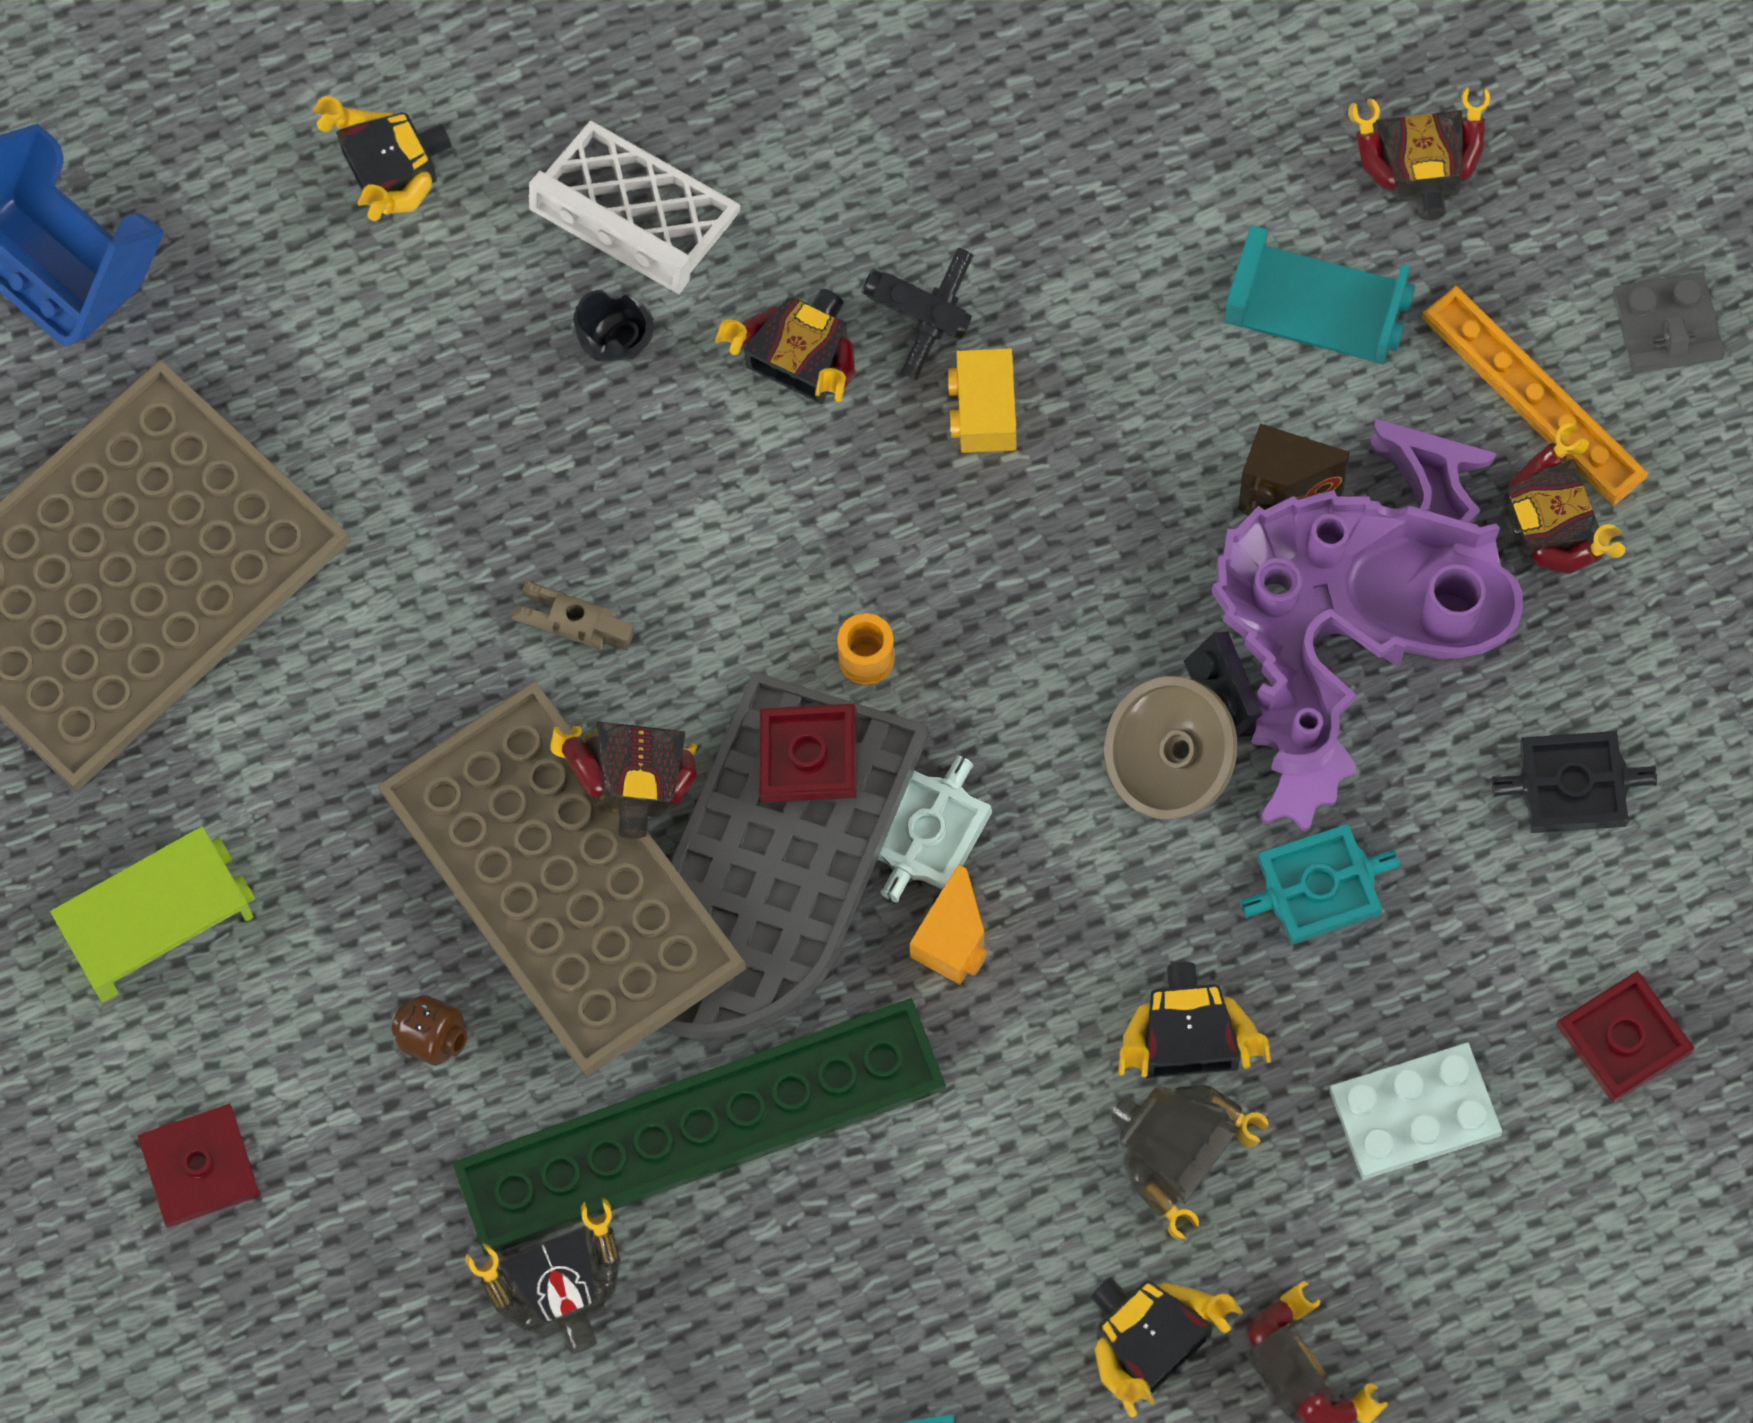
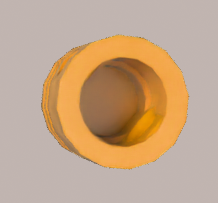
(866, 649)

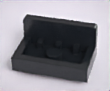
(1220, 669)

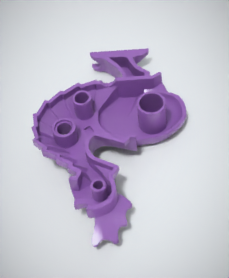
(1364, 571)

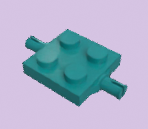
(1319, 884)

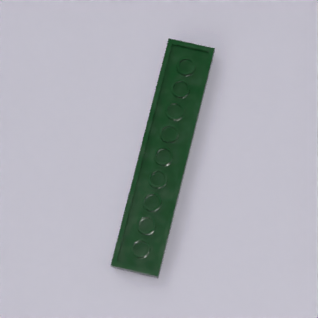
(699, 1126)

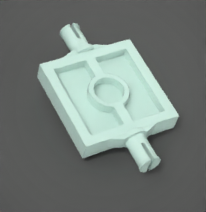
(932, 830)

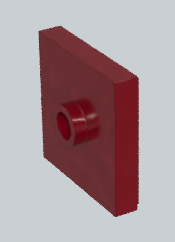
(808, 753)
(1625, 1037)
(198, 1165)

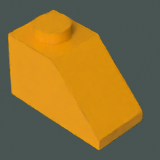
(952, 931)

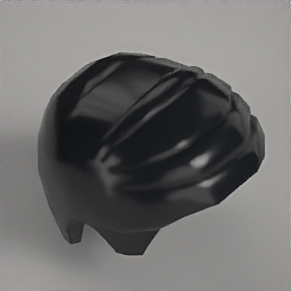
(612, 326)

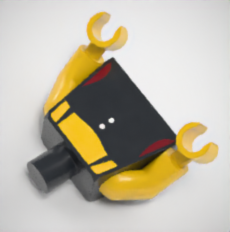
(385, 155)
(1189, 1030)
(1152, 1334)

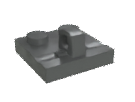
(1668, 322)

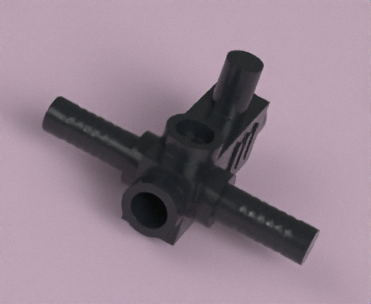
(934, 311)

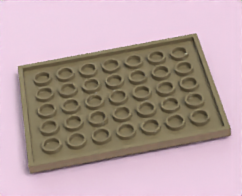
(141, 570)

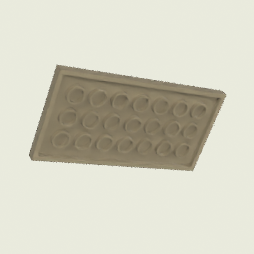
(574, 911)

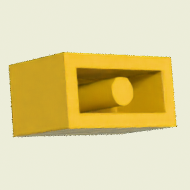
(985, 400)

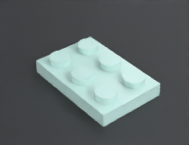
(1415, 1111)

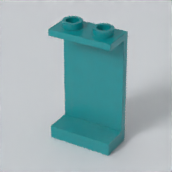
(1317, 301)

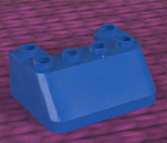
(53, 254)

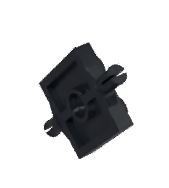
(1574, 781)

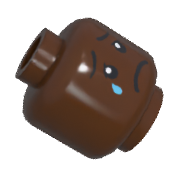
(429, 1030)

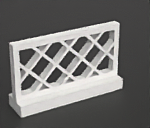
(607, 227)

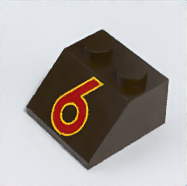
(1289, 466)

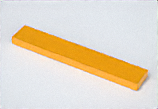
(1532, 392)

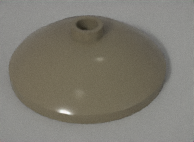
(1147, 741)

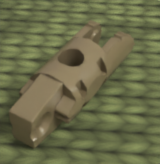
(593, 629)

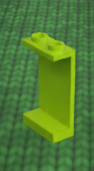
(151, 908)

